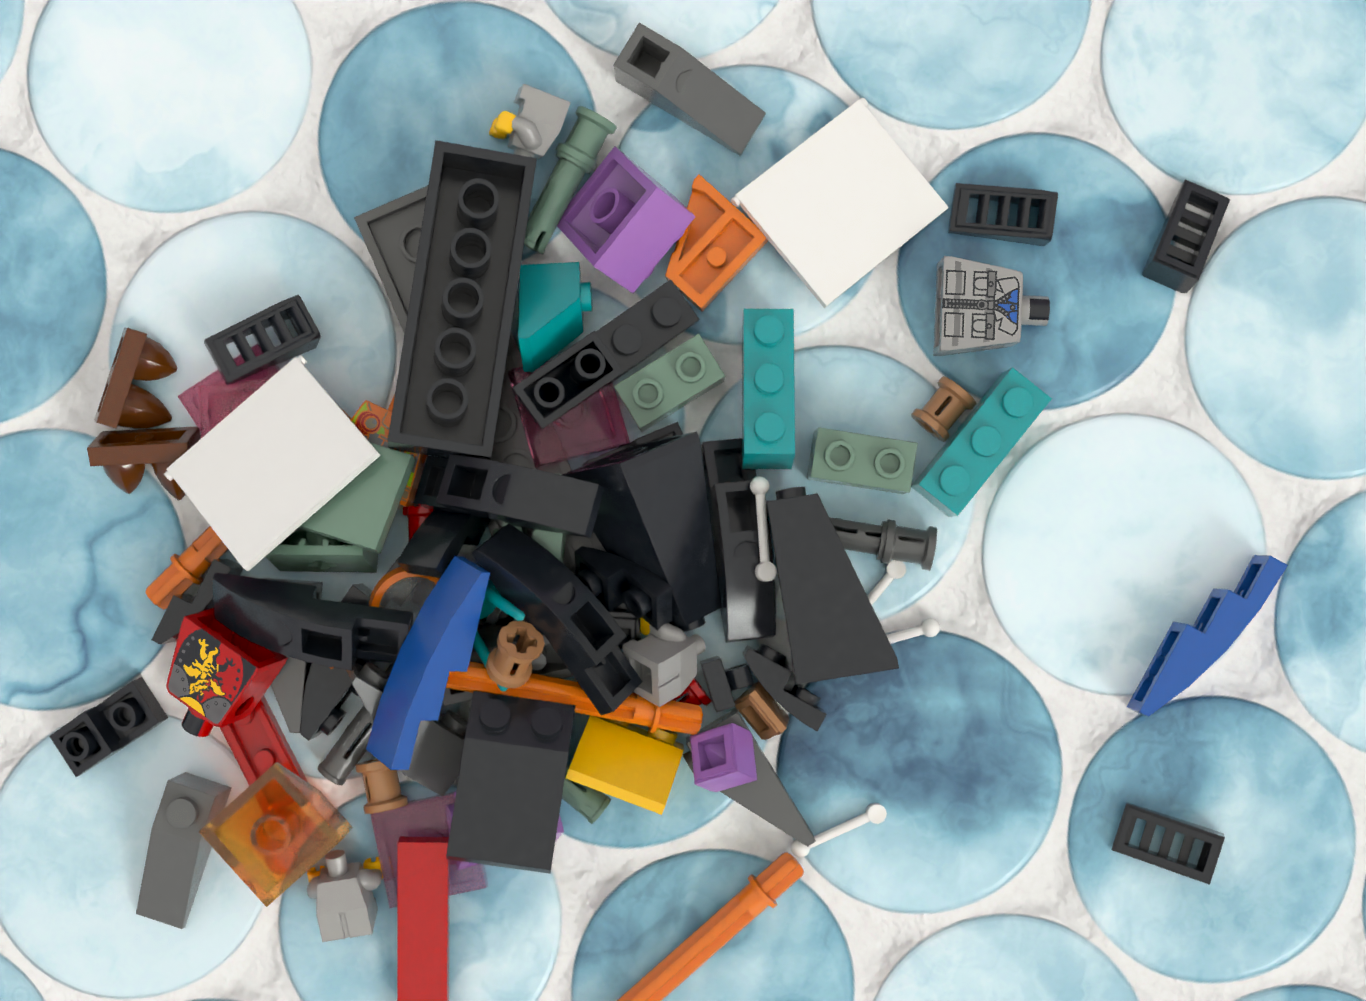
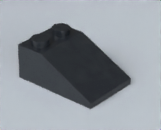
(511, 782)

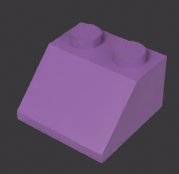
(624, 220)

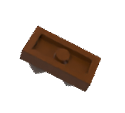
(127, 403)
(127, 451)

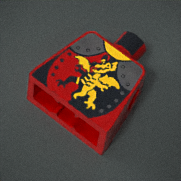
(218, 673)

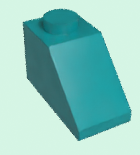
(550, 310)

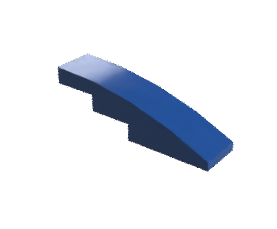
(435, 645)
(1192, 650)

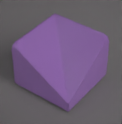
(723, 758)

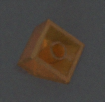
(275, 832)

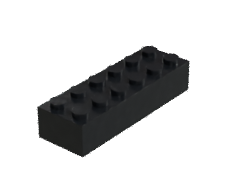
(462, 302)

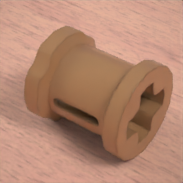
(929, 416)
(507, 654)
(381, 787)

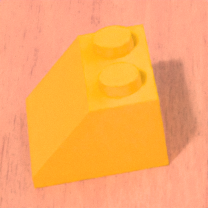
(627, 762)

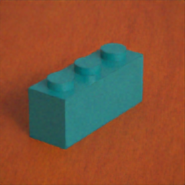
(768, 389)
(981, 442)

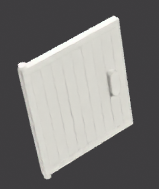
(841, 202)
(272, 463)

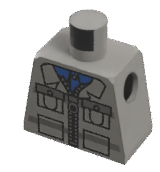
(981, 307)

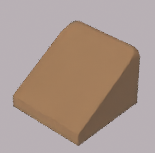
(762, 712)

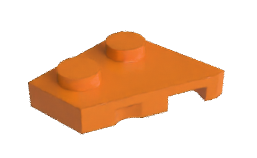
(712, 246)

